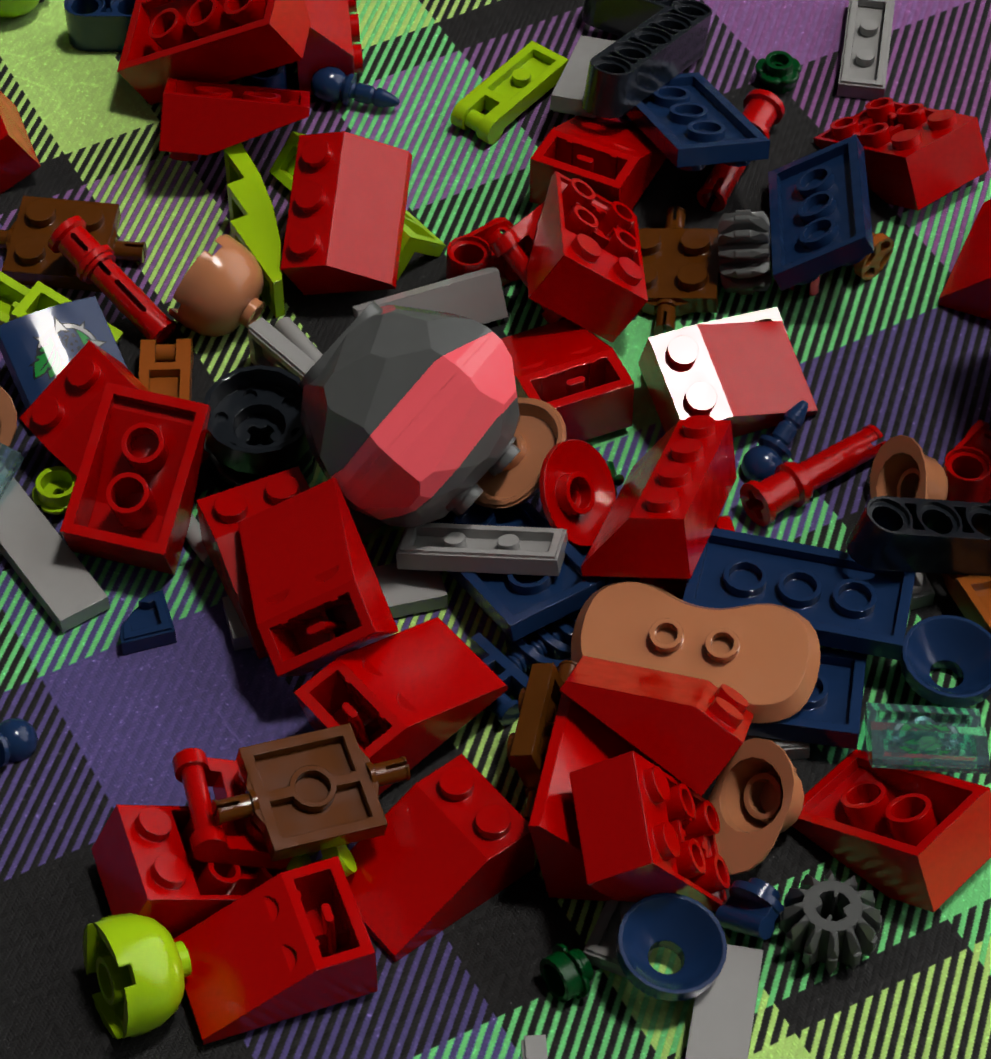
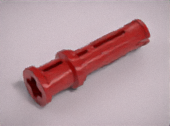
(763, 111)
(97, 265)
(794, 482)

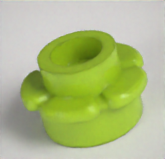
(54, 489)

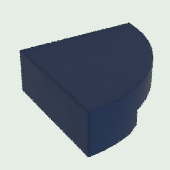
(148, 625)

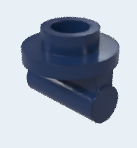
(751, 908)

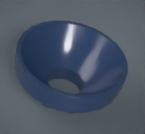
(951, 645)
(675, 924)

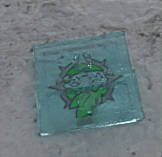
(926, 738)

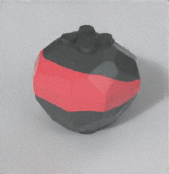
(411, 413)

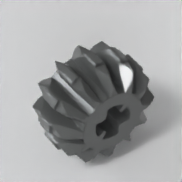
(745, 252)
(830, 922)

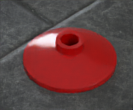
(576, 490)

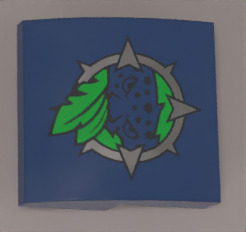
(48, 339)

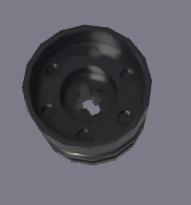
(256, 427)

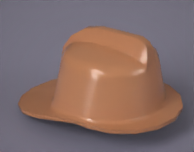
(907, 472)
(755, 802)

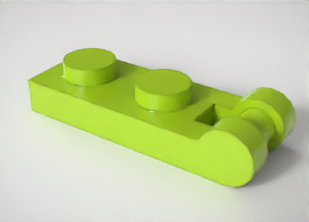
(509, 92)

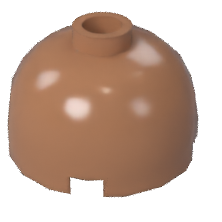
(220, 290)

